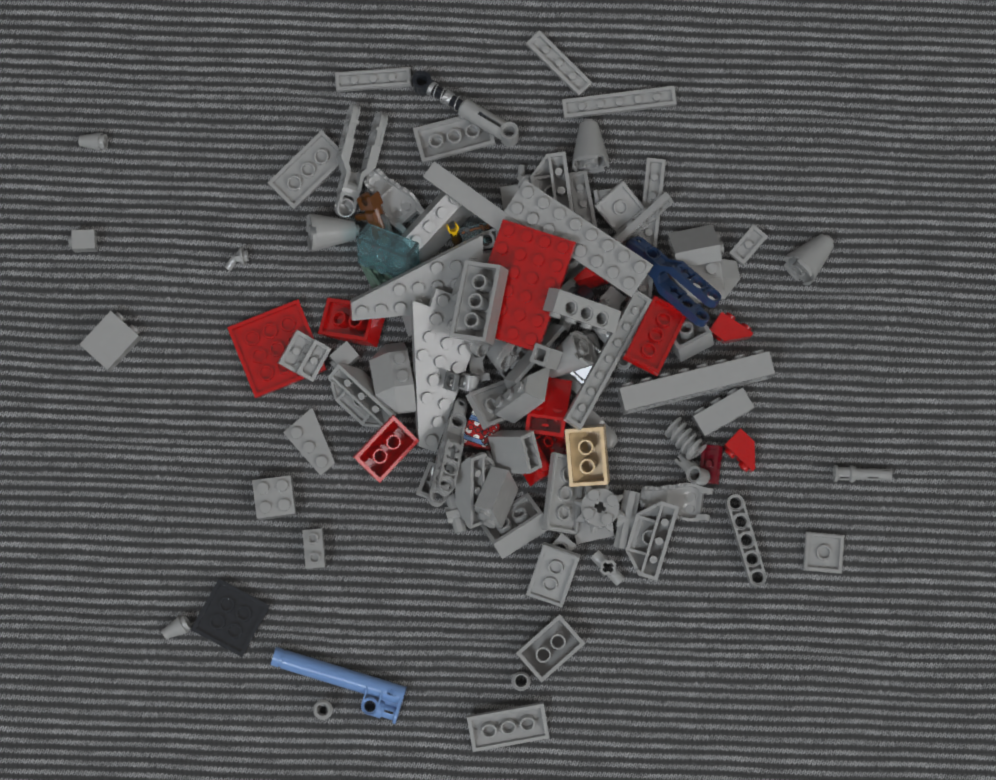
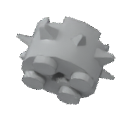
(589, 513)

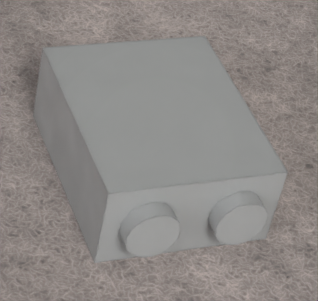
(696, 245)
(111, 340)
(515, 451)
(496, 497)

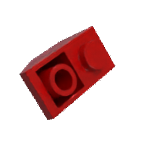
(728, 330)
(742, 449)

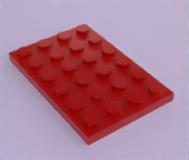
(534, 265)

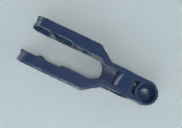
(682, 273)

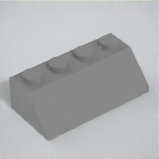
(430, 225)
(479, 302)

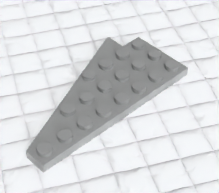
(418, 283)
(433, 355)

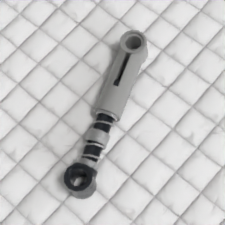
(467, 109)

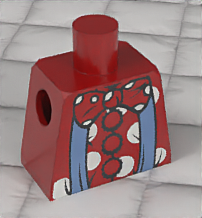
(477, 437)

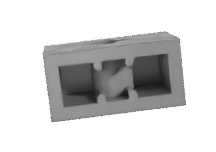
(314, 549)

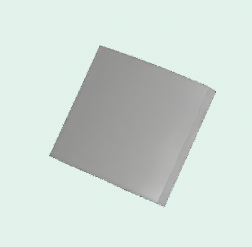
(304, 355)

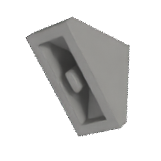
(424, 486)

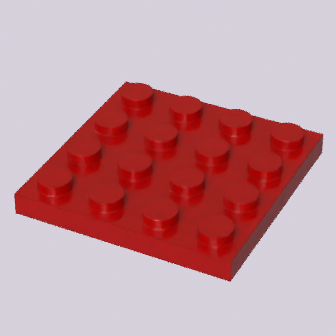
(262, 342)

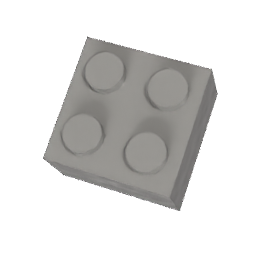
(274, 497)

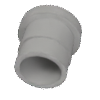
(514, 678)

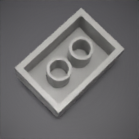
(550, 648)

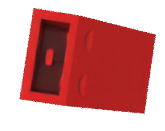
(548, 416)
(546, 446)

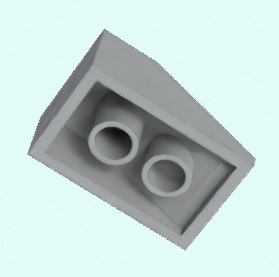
(692, 339)

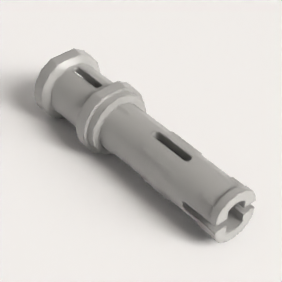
(852, 474)

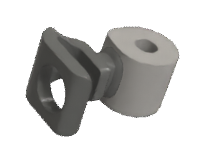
(466, 381)

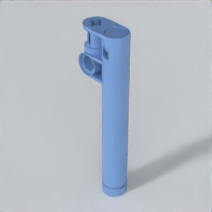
(383, 693)

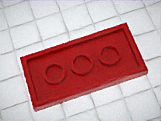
(655, 336)

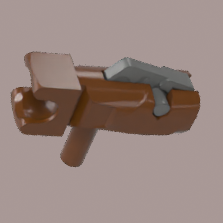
(373, 211)

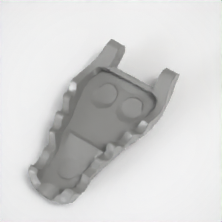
(398, 202)
(685, 495)

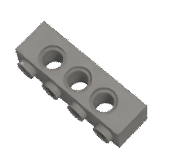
(607, 316)

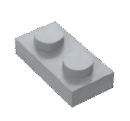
(748, 245)

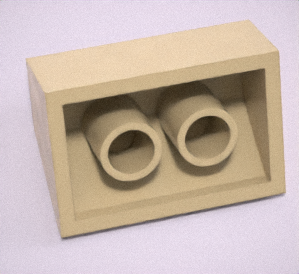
(587, 456)

